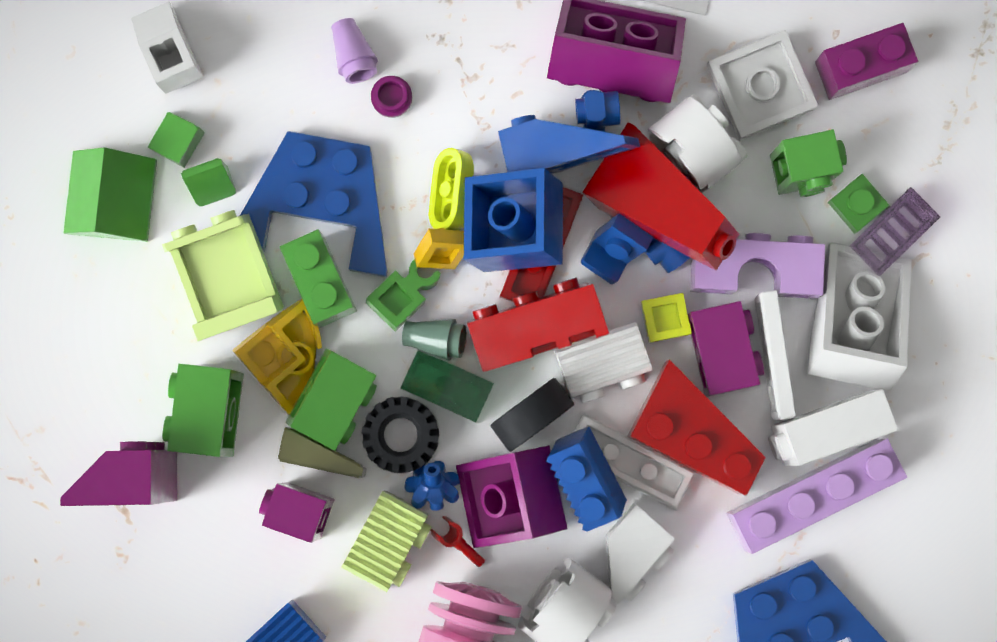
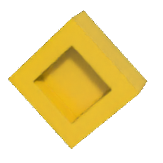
(440, 249)

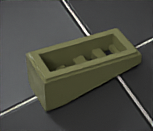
(306, 452)

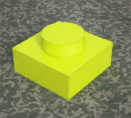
(666, 317)

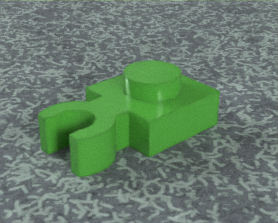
(400, 297)

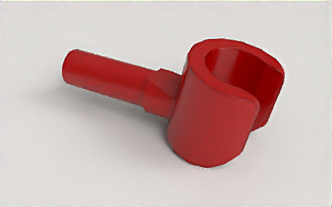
(455, 539)

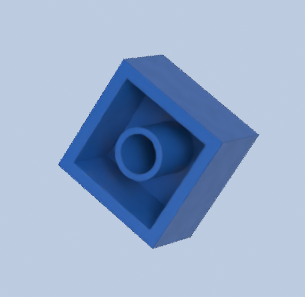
(513, 220)

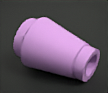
(353, 53)

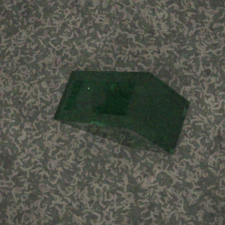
(447, 386)

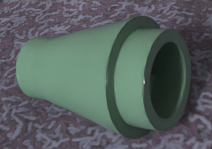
(436, 337)

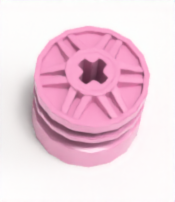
(470, 615)

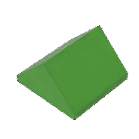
(110, 194)

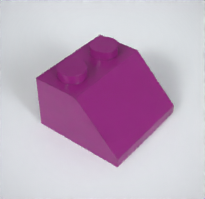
(511, 497)

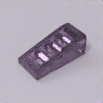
(917, 208)

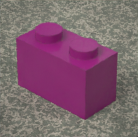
(866, 61)
(725, 348)
(296, 511)

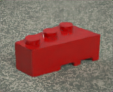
(536, 324)
(695, 433)

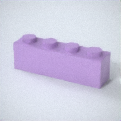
(816, 495)

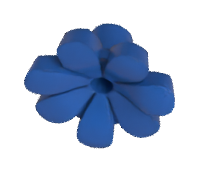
(432, 485)

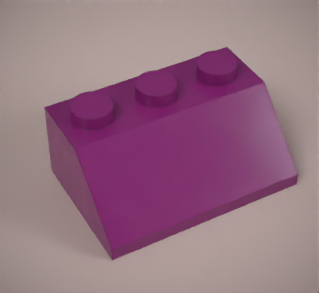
(617, 49)
(133, 476)

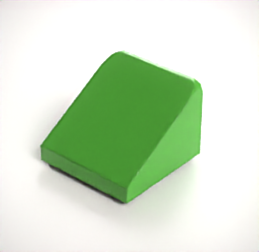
(176, 139)
(209, 182)

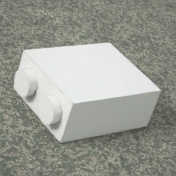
(832, 428)

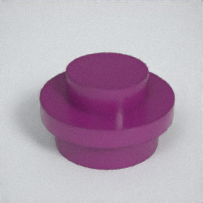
(391, 96)

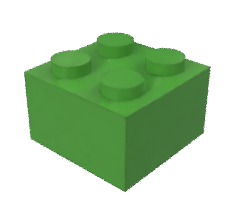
(203, 410)

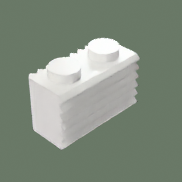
(604, 361)

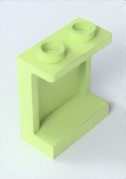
(224, 274)

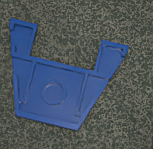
(327, 184)
(799, 607)

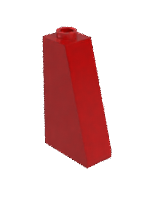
(661, 201)

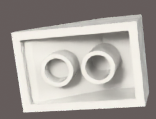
(861, 321)

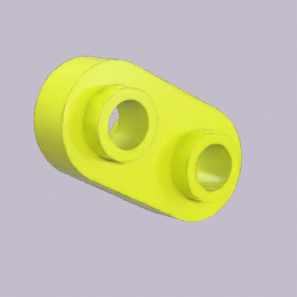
(448, 189)

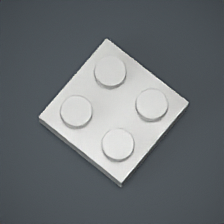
(762, 85)

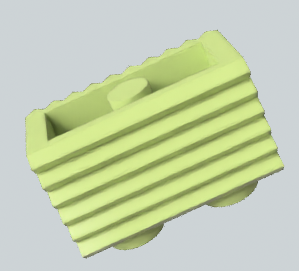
(386, 541)

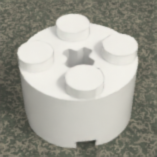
(697, 142)
(568, 606)

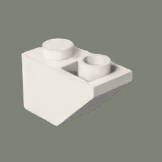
(165, 48)
(632, 549)

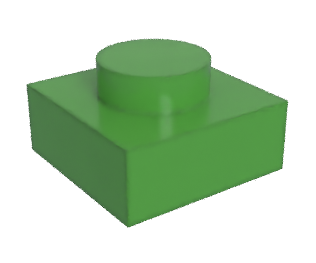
(858, 203)

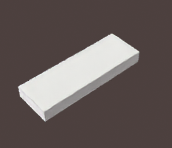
(774, 355)
(641, 465)

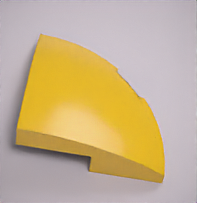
(282, 354)

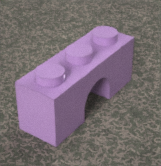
(794, 264)

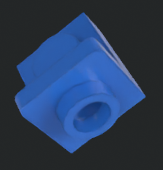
(614, 247)

